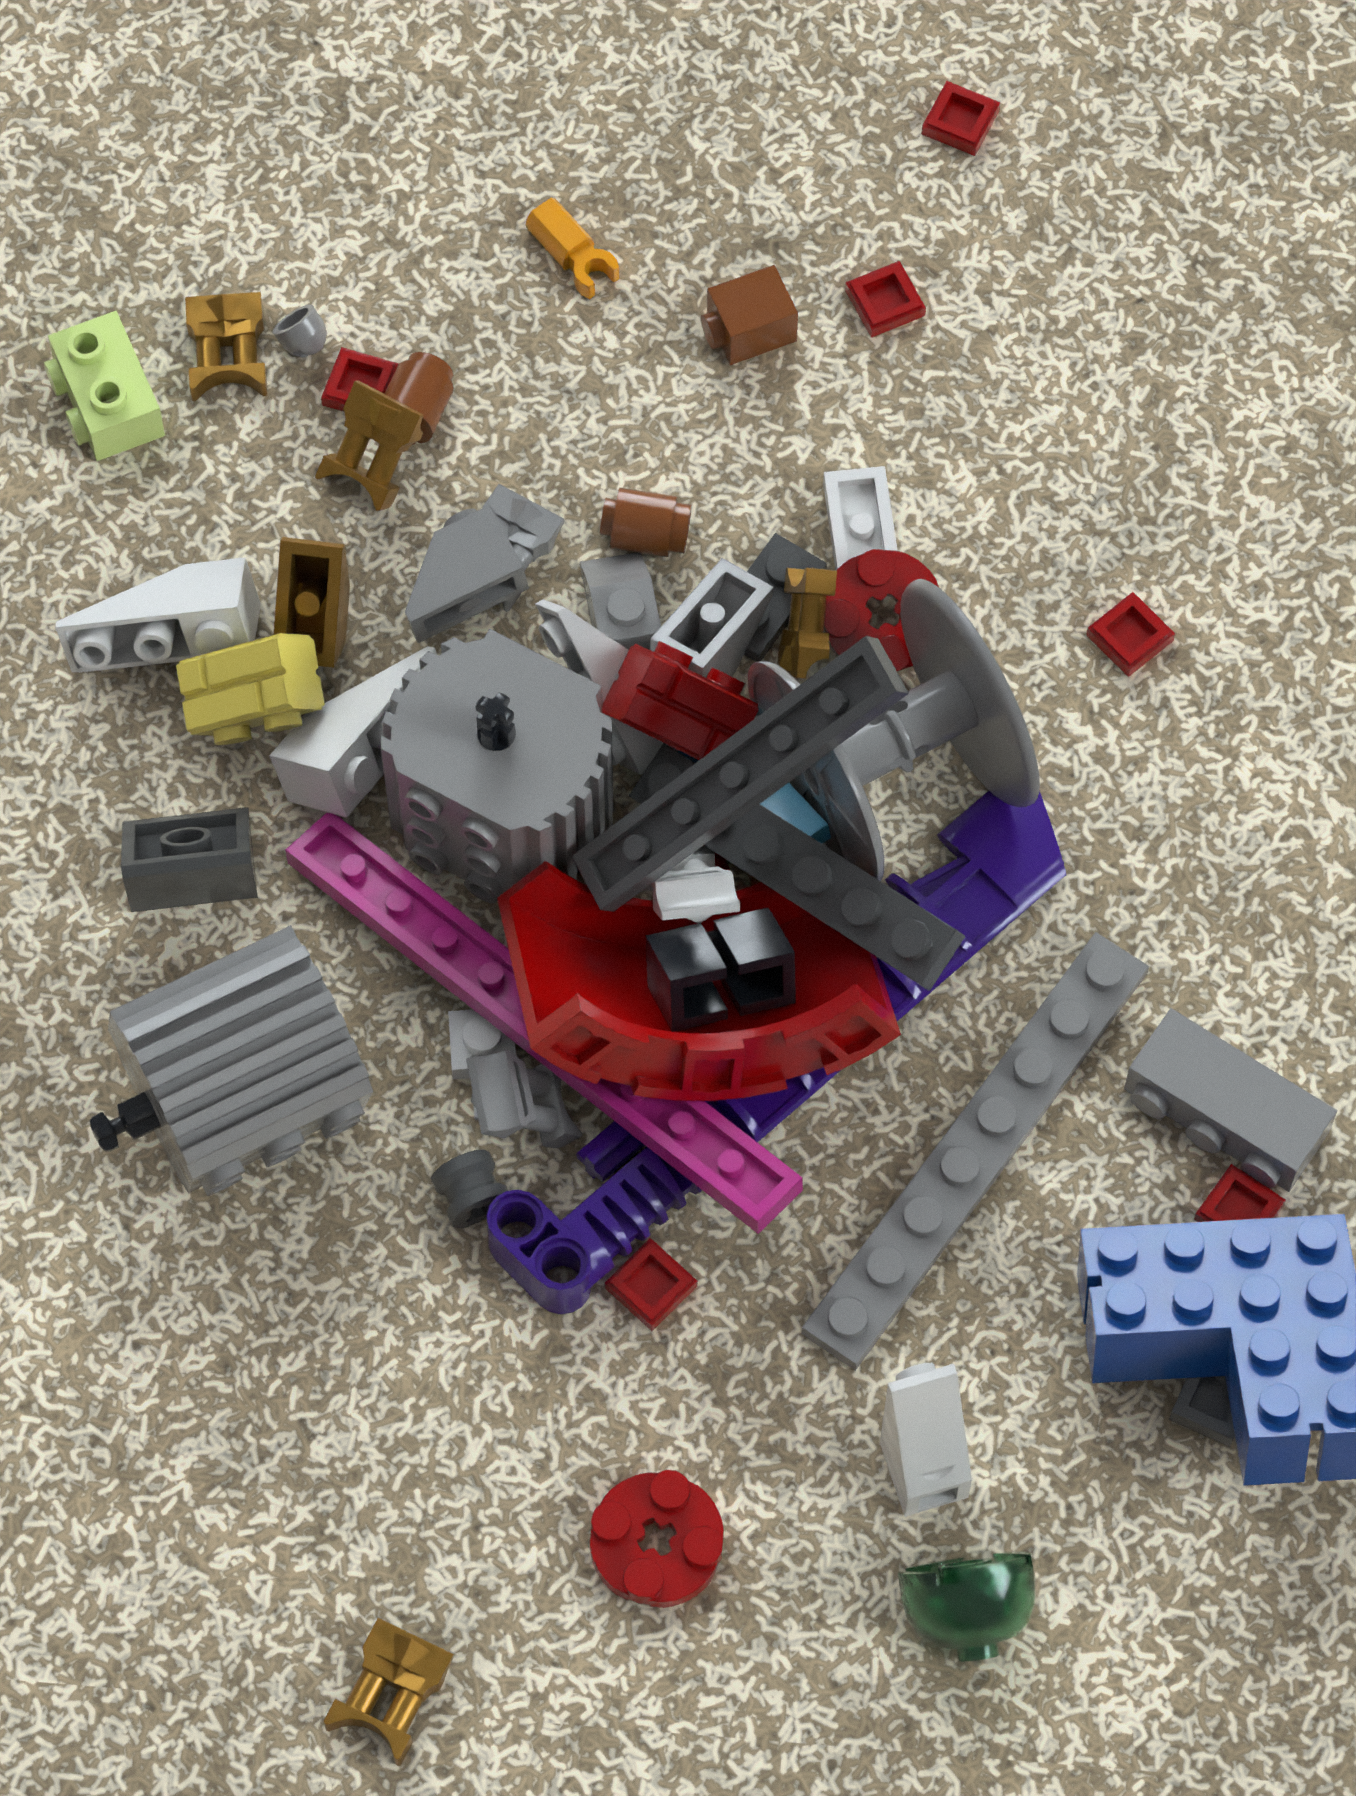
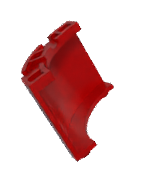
(595, 1017)

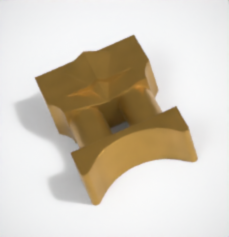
(222, 322)
(385, 421)
(804, 640)
(403, 1663)

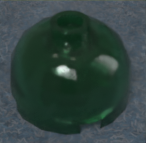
(970, 1602)

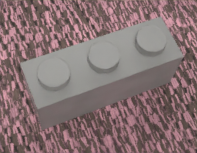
(1228, 1101)

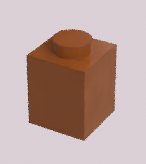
(750, 315)

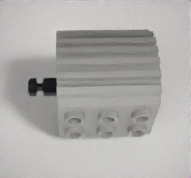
(496, 763)
(236, 1064)

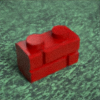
(675, 703)

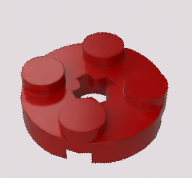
(872, 575)
(645, 1574)

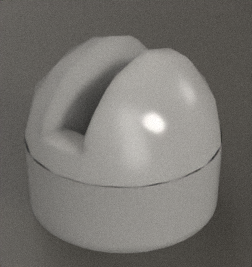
(301, 332)

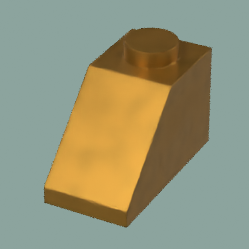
(313, 595)

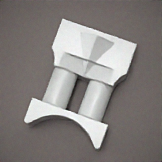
(694, 889)

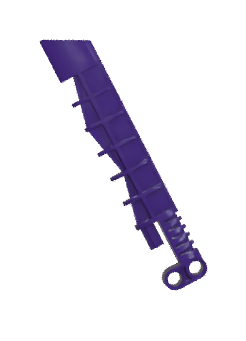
(1000, 870)

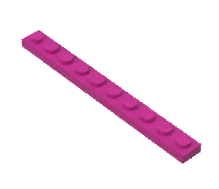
(481, 974)

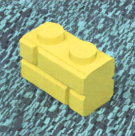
(250, 687)

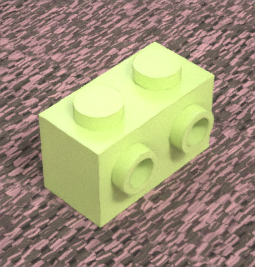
(105, 385)

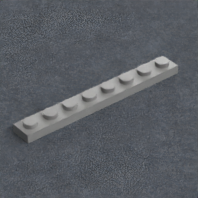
(974, 1151)

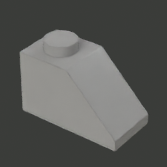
(464, 573)
(621, 598)
(717, 619)

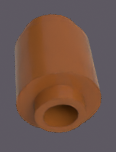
(425, 386)
(646, 522)

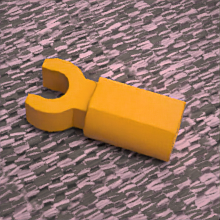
(570, 245)

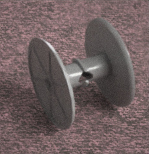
(957, 701)

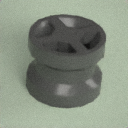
(468, 1187)

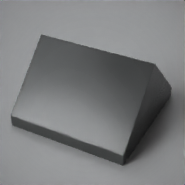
(188, 859)

